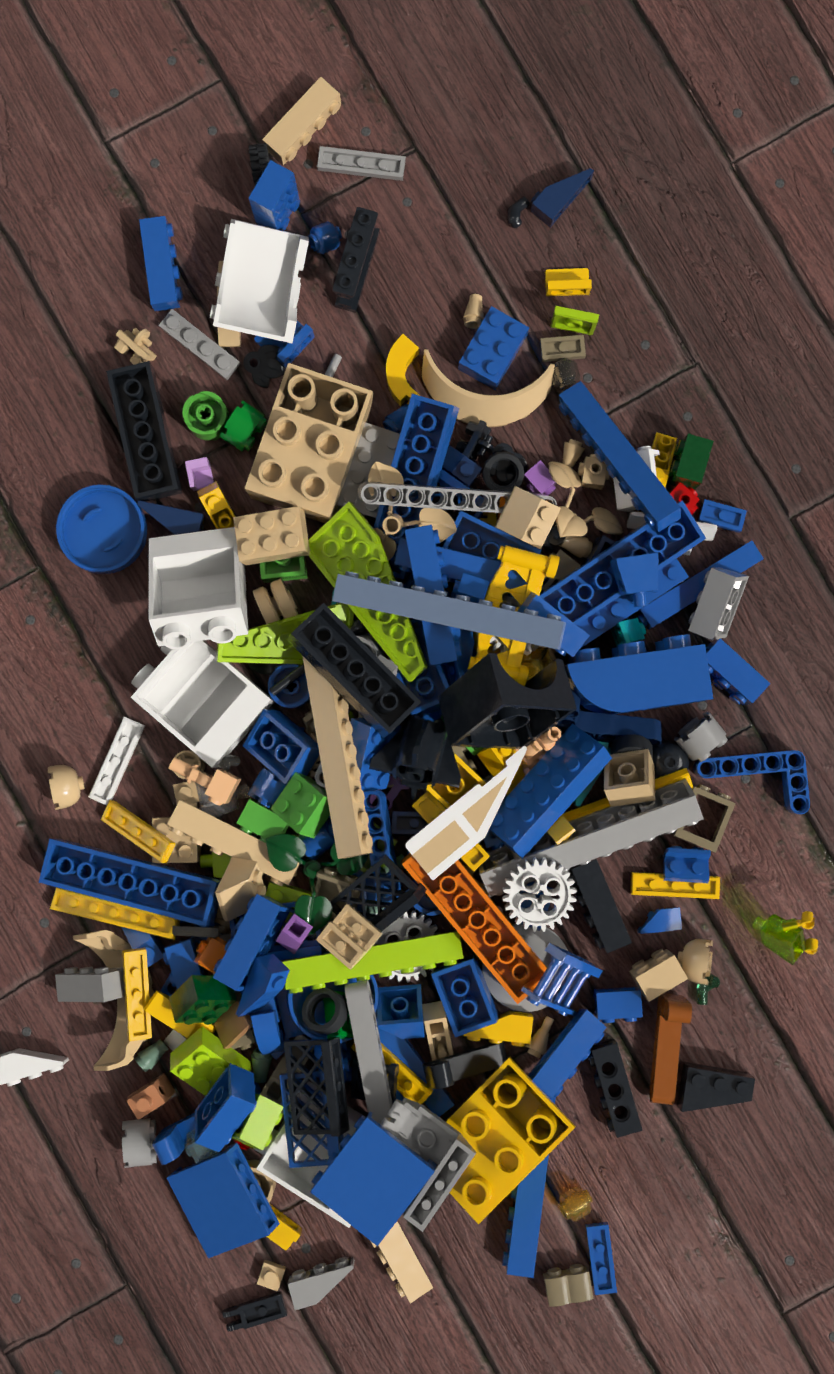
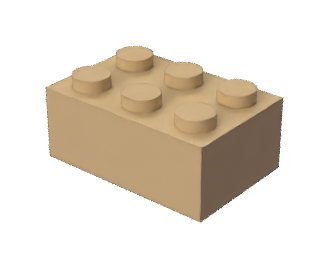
(271, 535)

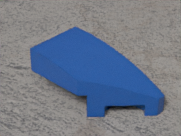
(662, 920)

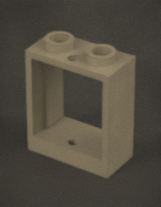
(699, 841)

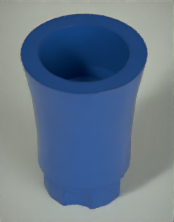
(321, 843)

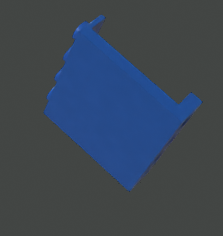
(371, 1179)
(223, 1201)

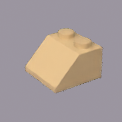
(527, 517)
(238, 886)

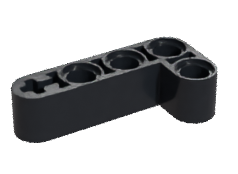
(446, 1070)

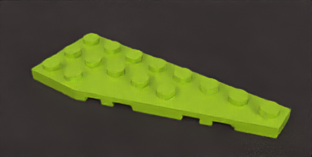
(354, 546)

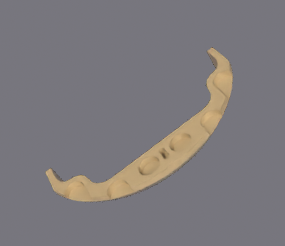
(492, 409)
(109, 949)

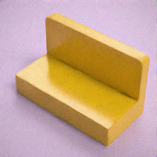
(567, 282)
(286, 1231)

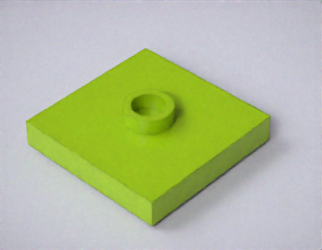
(574, 320)

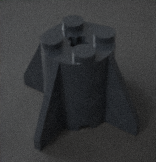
(419, 756)

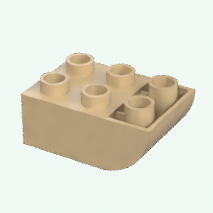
(309, 443)

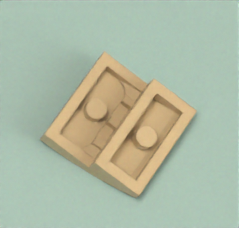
(349, 936)

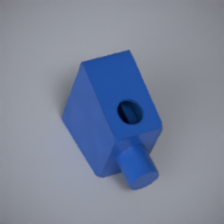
(636, 576)

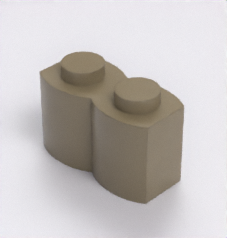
(568, 1285)

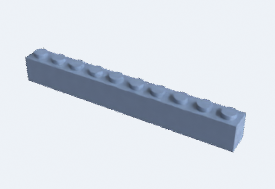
(448, 611)

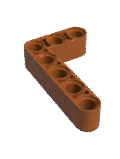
(671, 1013)

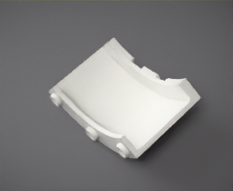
(259, 281)

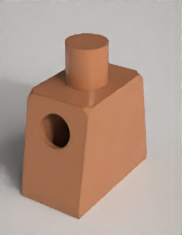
(149, 1096)

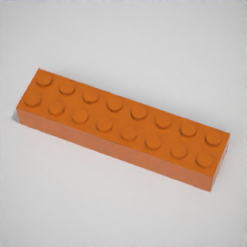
(482, 926)

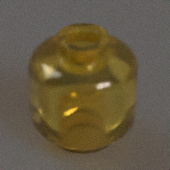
(575, 1204)

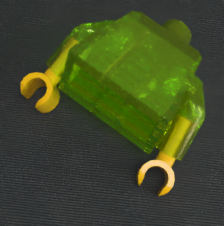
(786, 936)

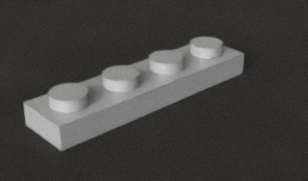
(361, 163)
(199, 344)

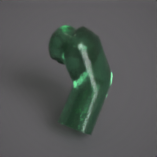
(702, 989)

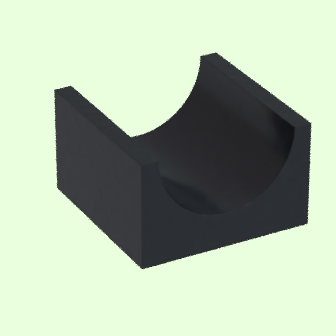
(497, 712)

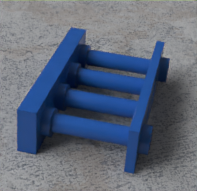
(567, 961)

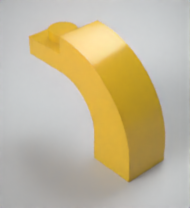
(398, 360)

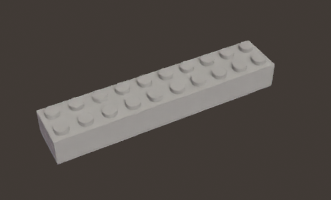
(600, 834)

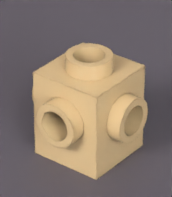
(590, 478)

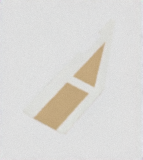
(463, 822)

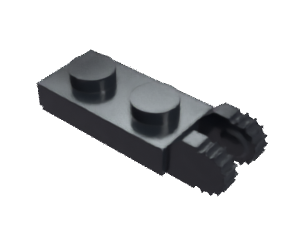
(256, 1311)

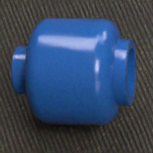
(324, 237)

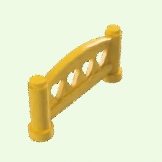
(532, 569)

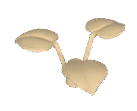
(568, 522)
(393, 523)

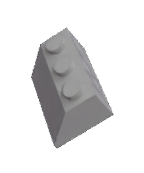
(717, 603)

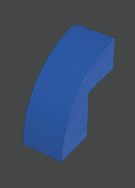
(267, 1032)

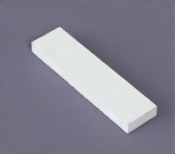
(116, 761)

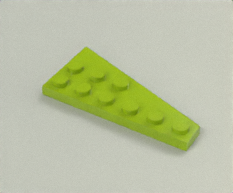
(270, 643)

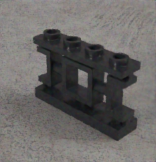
(356, 259)

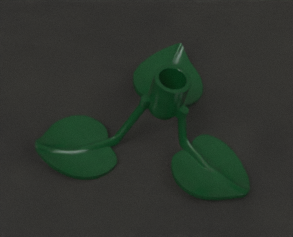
(285, 853)

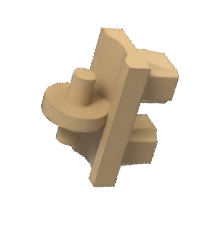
(138, 343)

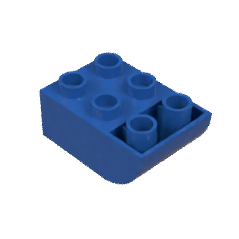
(640, 679)

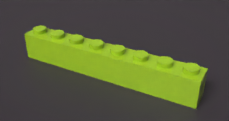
(379, 960)

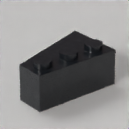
(712, 1087)

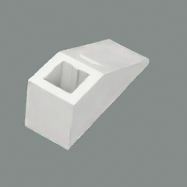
(27, 1063)

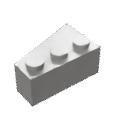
(90, 984)

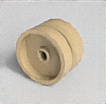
(279, 605)

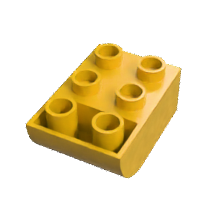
(511, 1131)

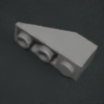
(313, 1285)

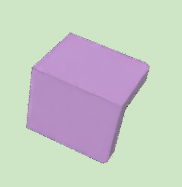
(199, 473)

